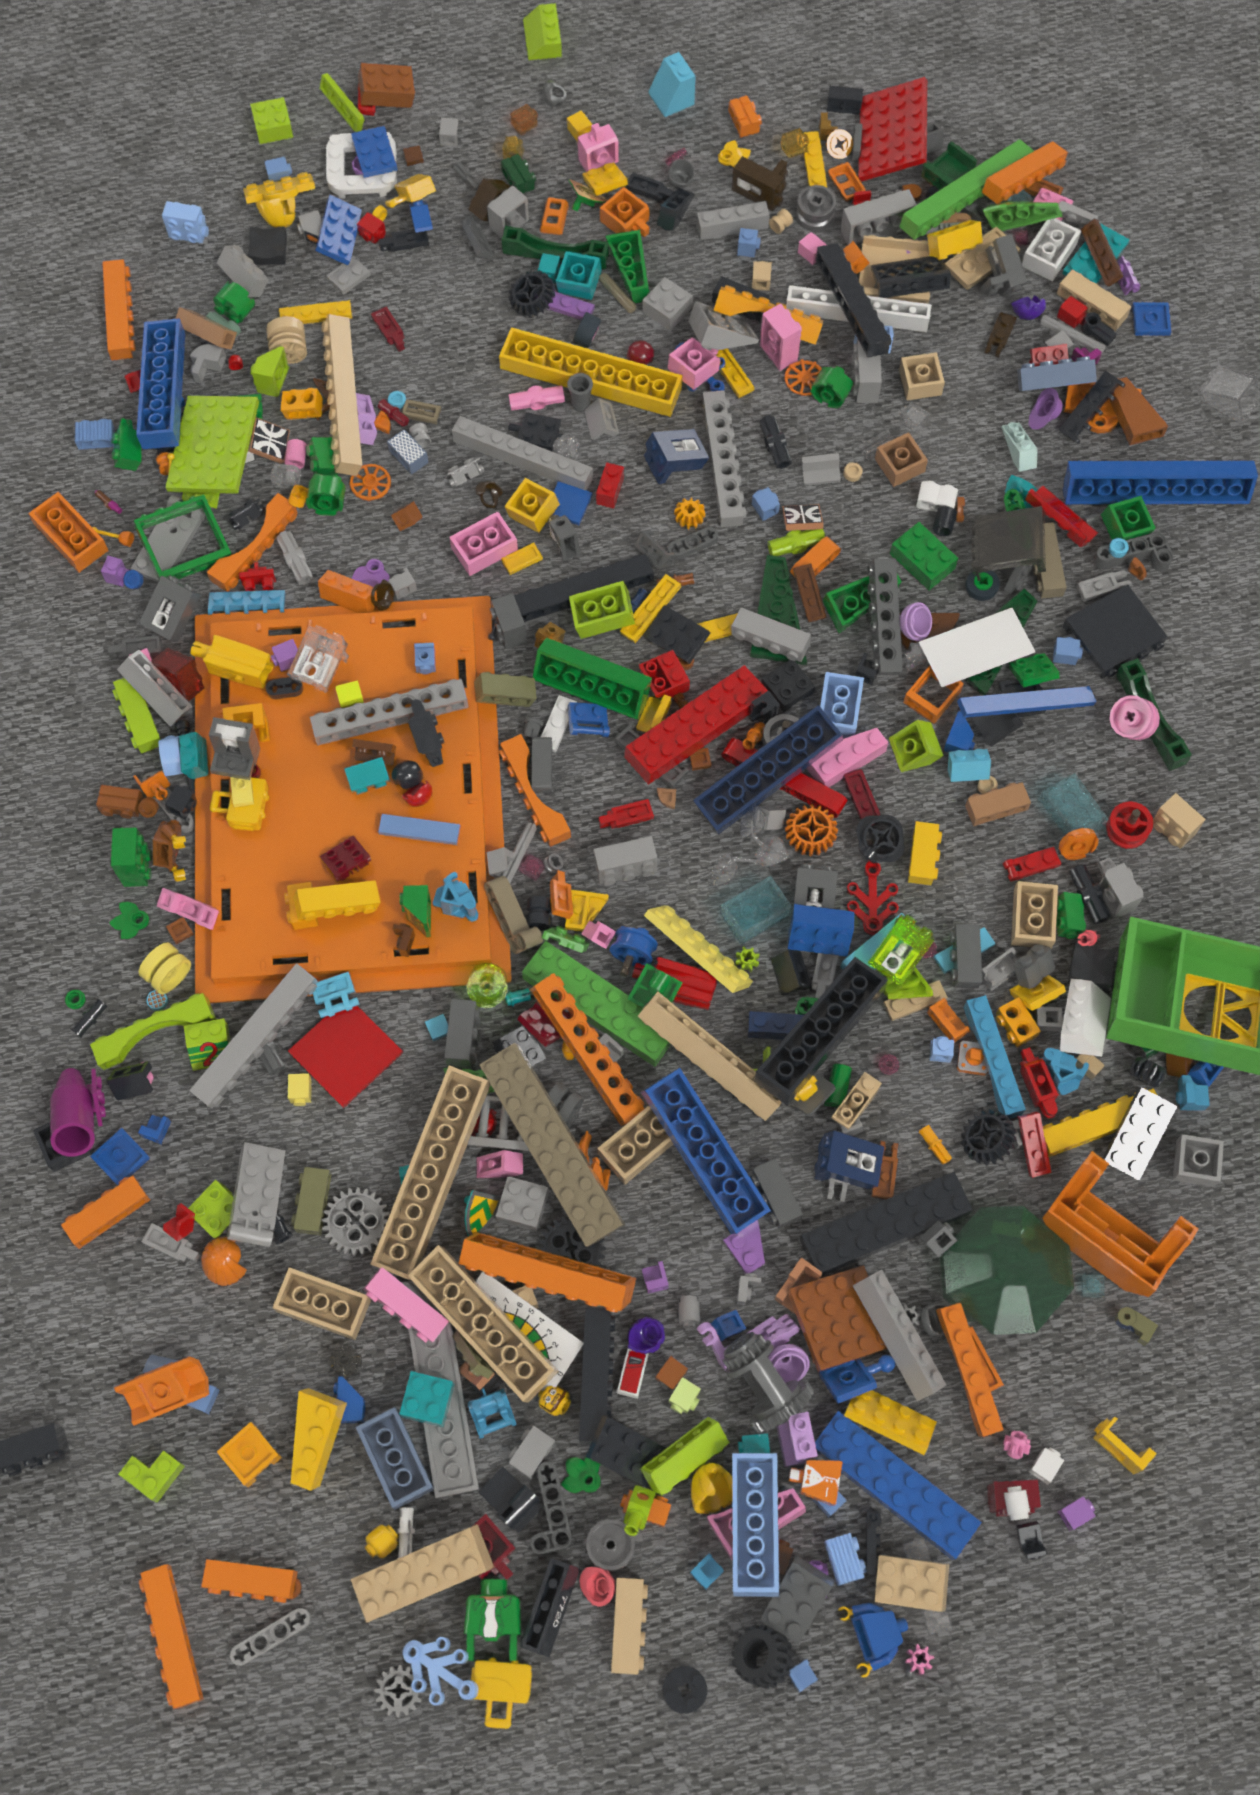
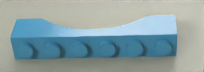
(1002, 1077)

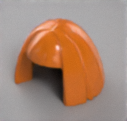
(221, 1261)

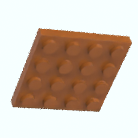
(835, 1319)

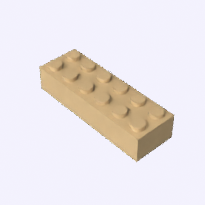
(422, 1573)

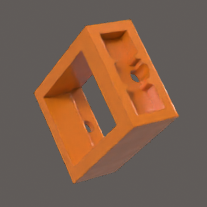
(924, 707)

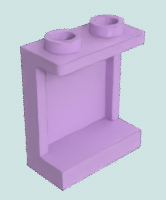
(797, 1440)

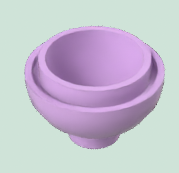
(916, 621)
(790, 1362)

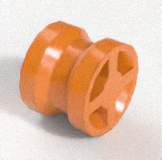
(163, 462)

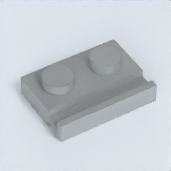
(348, 276)

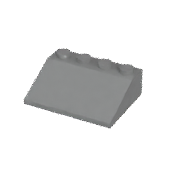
(720, 330)

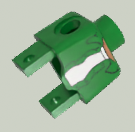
(492, 1615)

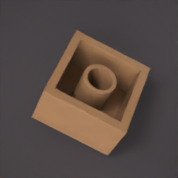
(901, 459)

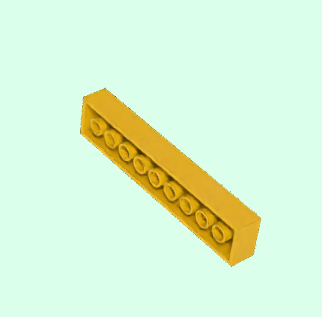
(611, 376)

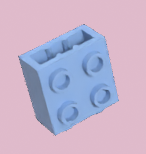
(185, 222)

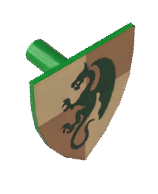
(585, 196)

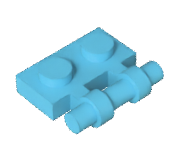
(332, 989)

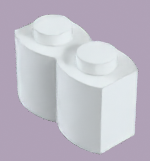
(933, 496)

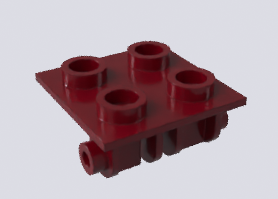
(346, 857)

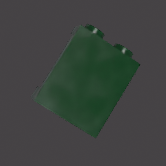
(948, 166)

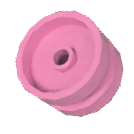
(1134, 718)

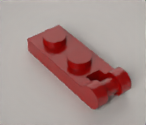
(1032, 864)

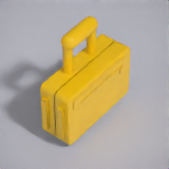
(412, 189)
(248, 816)
(501, 1683)

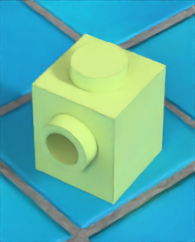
(684, 1397)

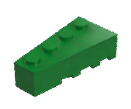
(630, 261)
(850, 602)

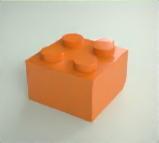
(625, 213)

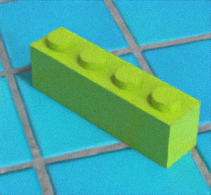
(138, 716)
(684, 1456)

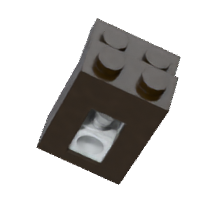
(759, 182)

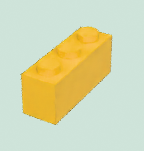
(955, 239)
(924, 853)

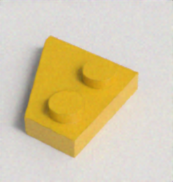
(585, 908)

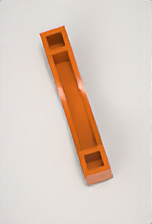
(226, 570)
(552, 824)
(976, 1386)

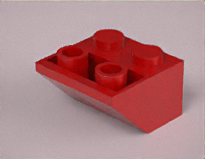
(666, 675)

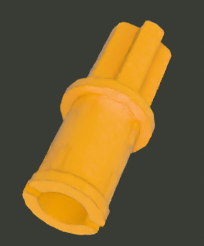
(935, 1144)

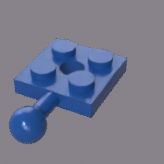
(860, 1377)

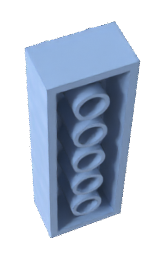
(755, 1525)

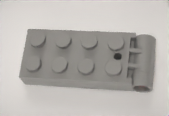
(256, 1194)

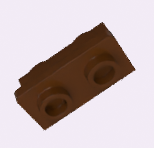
(371, 750)

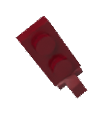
(389, 327)

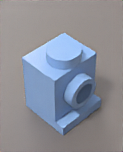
(941, 1049)

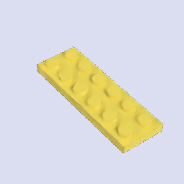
(698, 948)

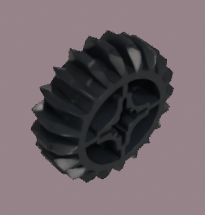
(532, 293)
(979, 1133)

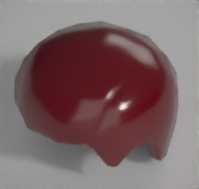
(640, 352)

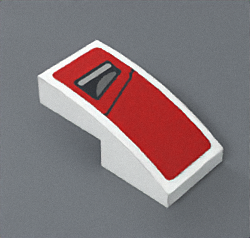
(632, 1374)

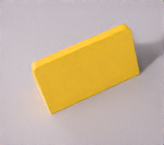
(653, 713)

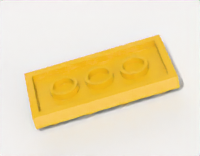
(892, 1420)

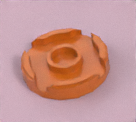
(1078, 843)

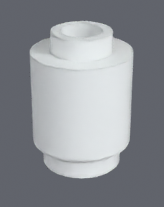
(1017, 1503)

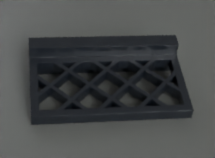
(906, 283)

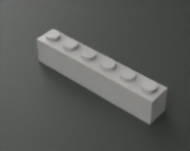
(899, 1335)

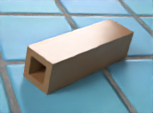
(206, 328)

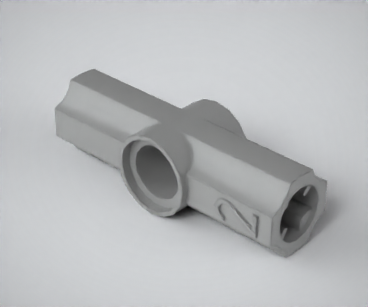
(294, 557)

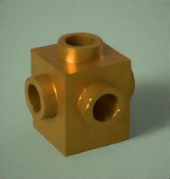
(549, 631)

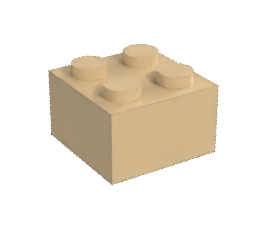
(921, 376)
(1177, 821)

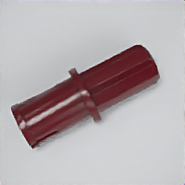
(393, 413)

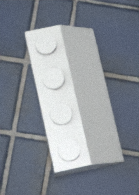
(1085, 1019)

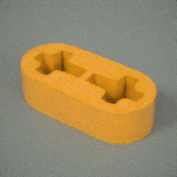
(298, 496)

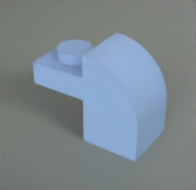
(170, 755)

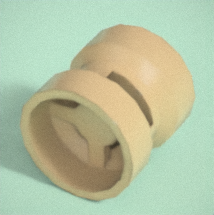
(779, 222)

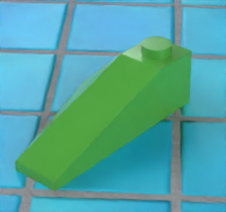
(1017, 214)

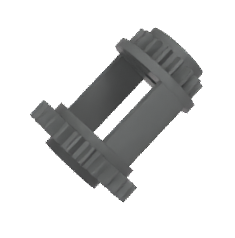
(776, 1398)

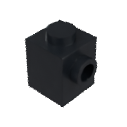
(181, 801)

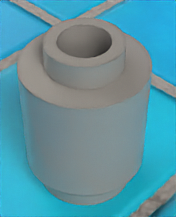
(689, 1311)

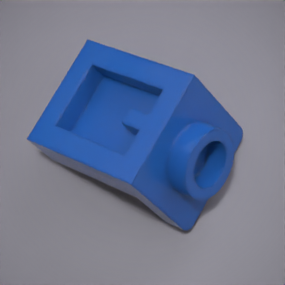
(728, 1325)

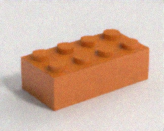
(68, 532)

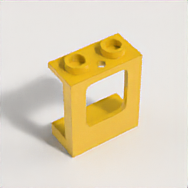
(1119, 1450)

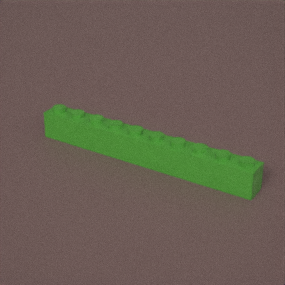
(959, 193)

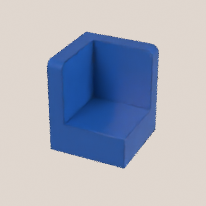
(155, 1129)

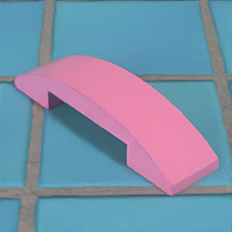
(188, 907)

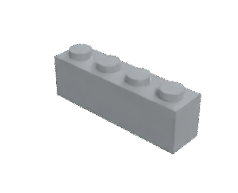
(732, 219)
(771, 635)
(154, 687)

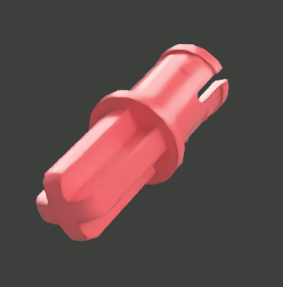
(1088, 938)

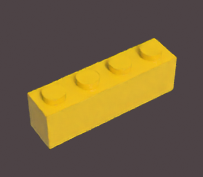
(336, 900)

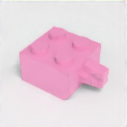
(598, 147)
(694, 363)

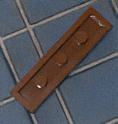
(1102, 252)

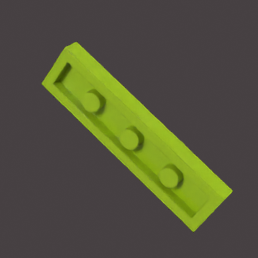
(341, 102)

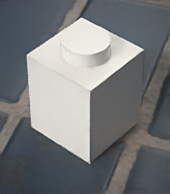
(1046, 1465)

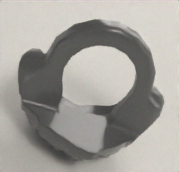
(547, 95)

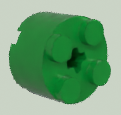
(233, 302)
(831, 386)
(326, 494)

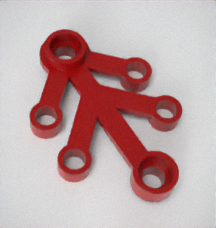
(872, 902)

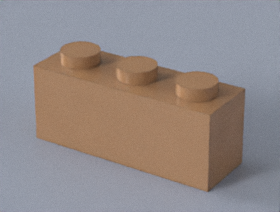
(997, 803)

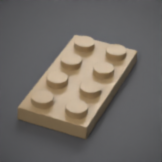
(973, 264)

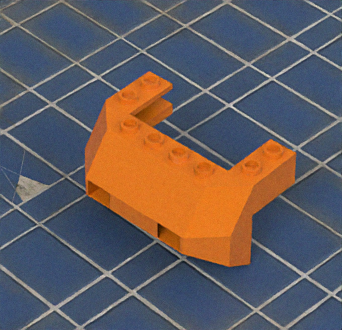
(1109, 1239)

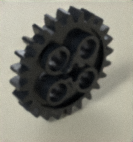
(560, 1230)

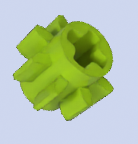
(750, 963)

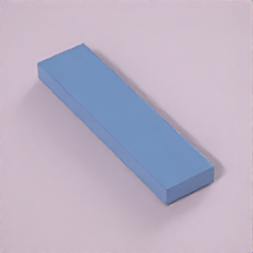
(419, 829)

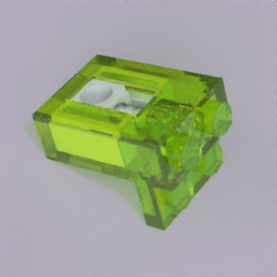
(918, 938)

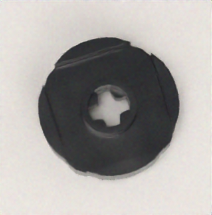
(673, 1697)

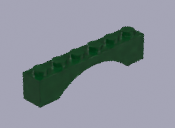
(522, 243)
(1168, 743)

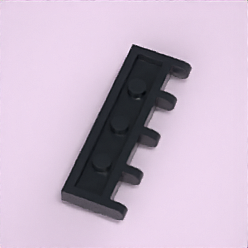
(1090, 406)

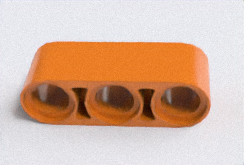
(819, 556)

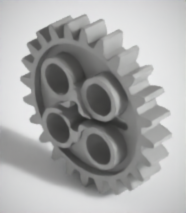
(341, 1234)

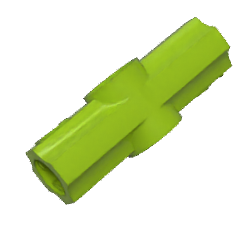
(795, 542)

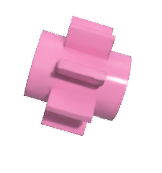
(1017, 1444)
(912, 1660)

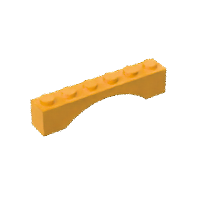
(733, 302)

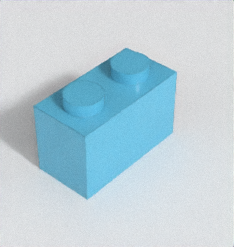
(969, 765)

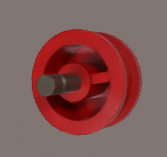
(1129, 825)

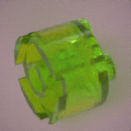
(485, 974)

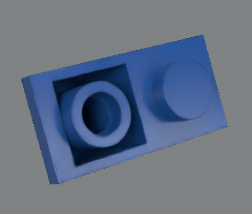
(355, 1405)

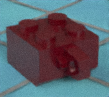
(498, 1548)

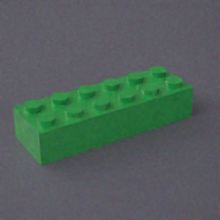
(591, 678)

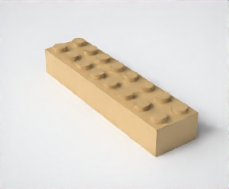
(483, 1324)

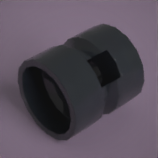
(539, 912)

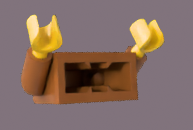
(166, 847)

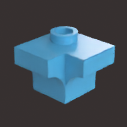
(1192, 1095)

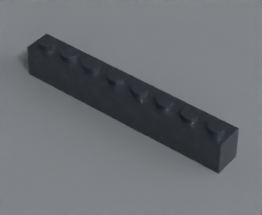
(853, 300)
(555, 596)

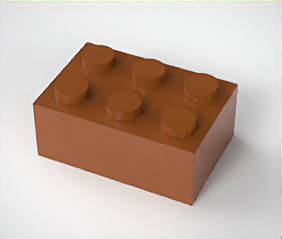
(386, 85)

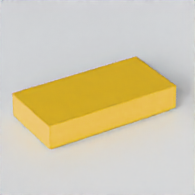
(521, 558)

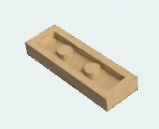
(902, 1007)

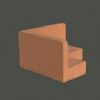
(801, 1274)

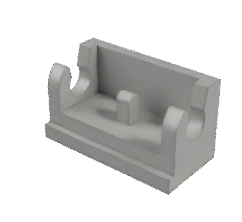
(999, 970)

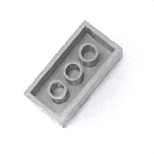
(875, 217)

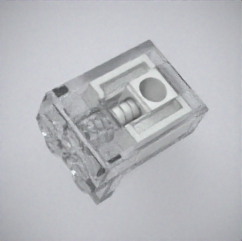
(329, 644)

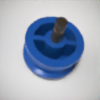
(633, 947)

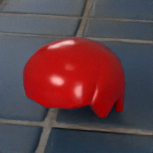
(418, 795)

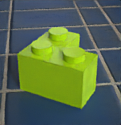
(154, 1480)

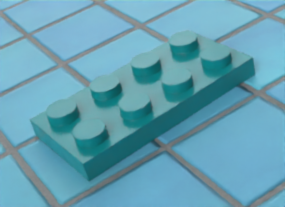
(1084, 262)

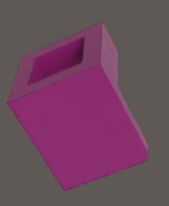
(1095, 354)

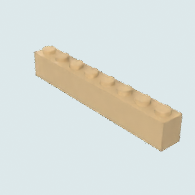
(708, 1054)

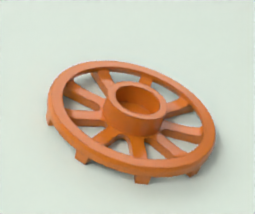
(803, 378)
(371, 482)

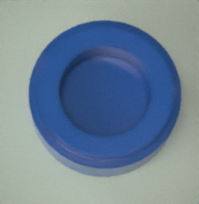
(133, 579)

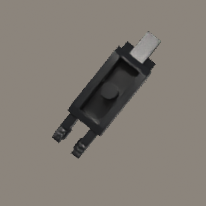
(425, 734)

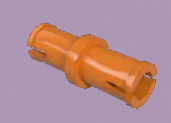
(754, 736)

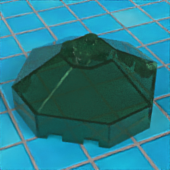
(1007, 1270)

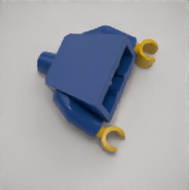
(877, 1634)

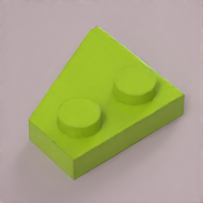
(913, 987)

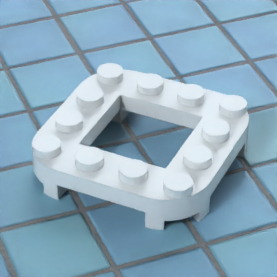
(353, 184)

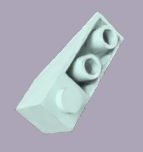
(1020, 446)

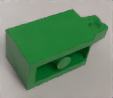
(126, 446)

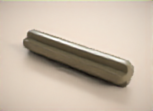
(617, 292)

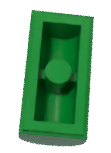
(840, 1077)

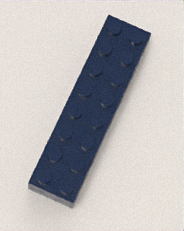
(768, 769)

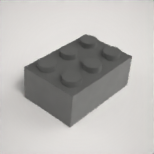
(462, 1034)
(799, 1600)

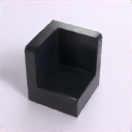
(865, 670)

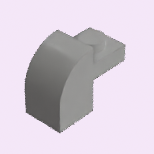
(204, 358)

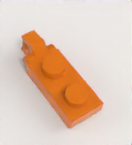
(561, 896)

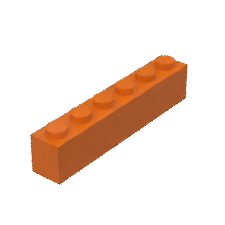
(1024, 172)
(118, 309)
(171, 1637)

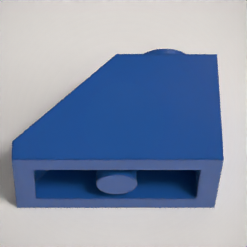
(420, 216)
(960, 735)

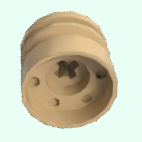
(290, 334)

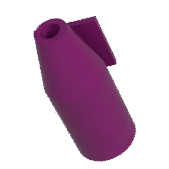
(73, 1110)

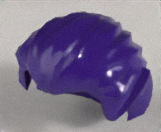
(1027, 308)
(646, 1335)

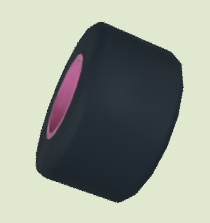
(587, 330)

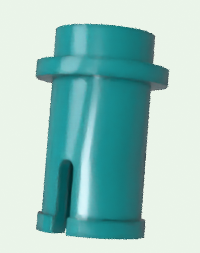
(517, 997)

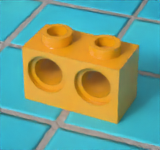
(302, 403)
(1022, 1021)

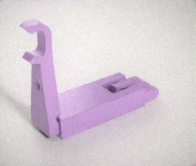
(775, 1330)

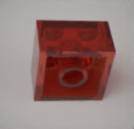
(180, 672)

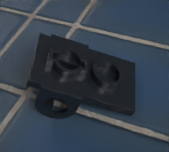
(511, 1500)

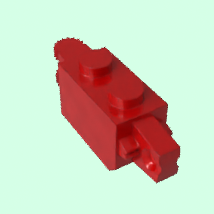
(1039, 1083)

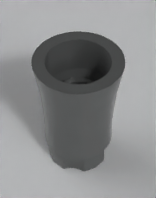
(580, 391)

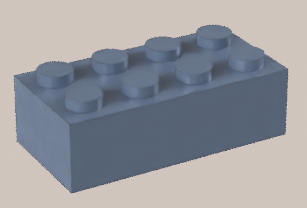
(1056, 375)
(395, 1458)

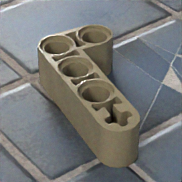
(511, 916)

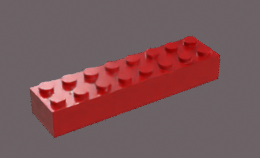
(694, 725)

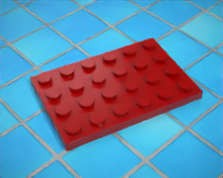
(893, 129)

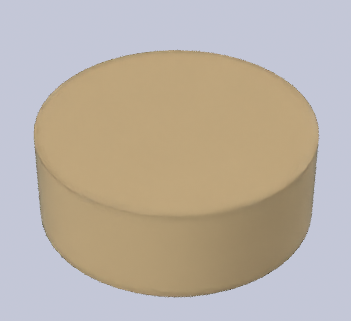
(852, 472)
(986, 785)

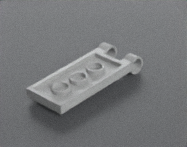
(168, 546)

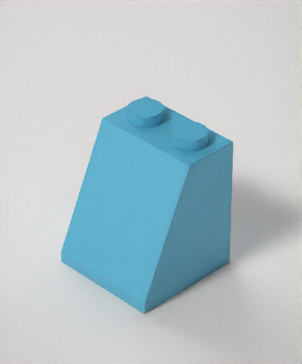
(673, 85)

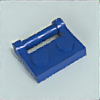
(588, 714)

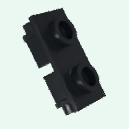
(239, 517)

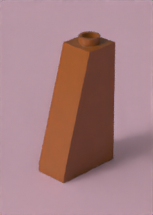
(1136, 415)

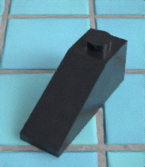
(673, 209)

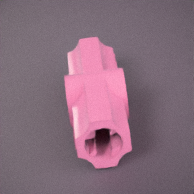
(536, 398)

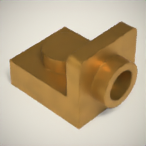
(825, 126)

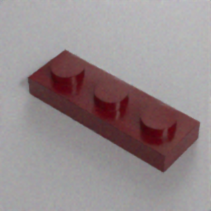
(861, 794)

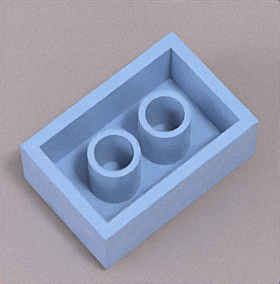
(842, 701)

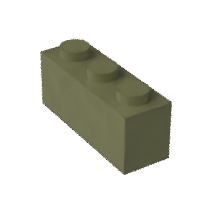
(505, 689)
(311, 1201)

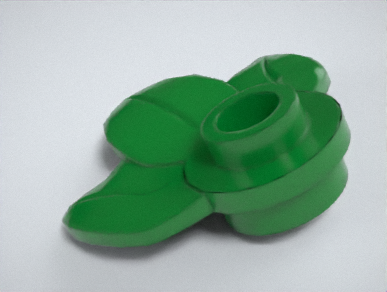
(127, 920)
(578, 1473)

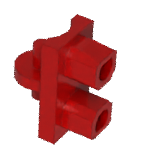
(258, 575)

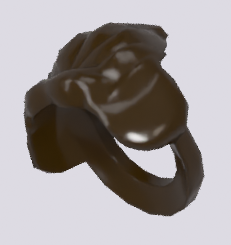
(495, 491)
(385, 595)

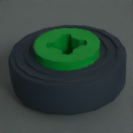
(982, 591)

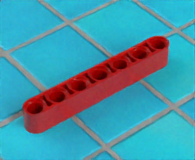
(801, 786)

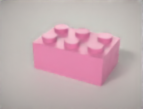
(780, 336)
(483, 543)

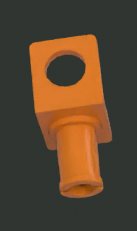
(155, 785)

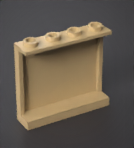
(889, 249)

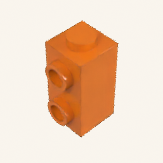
(659, 1509)

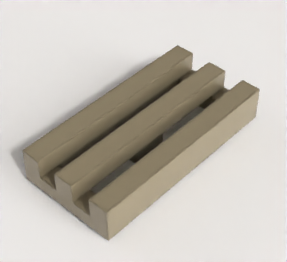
(421, 414)

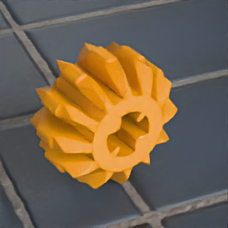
(689, 513)

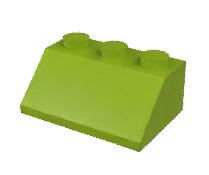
(543, 33)

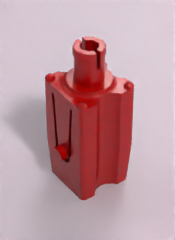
(697, 984)

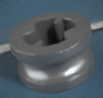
(553, 863)

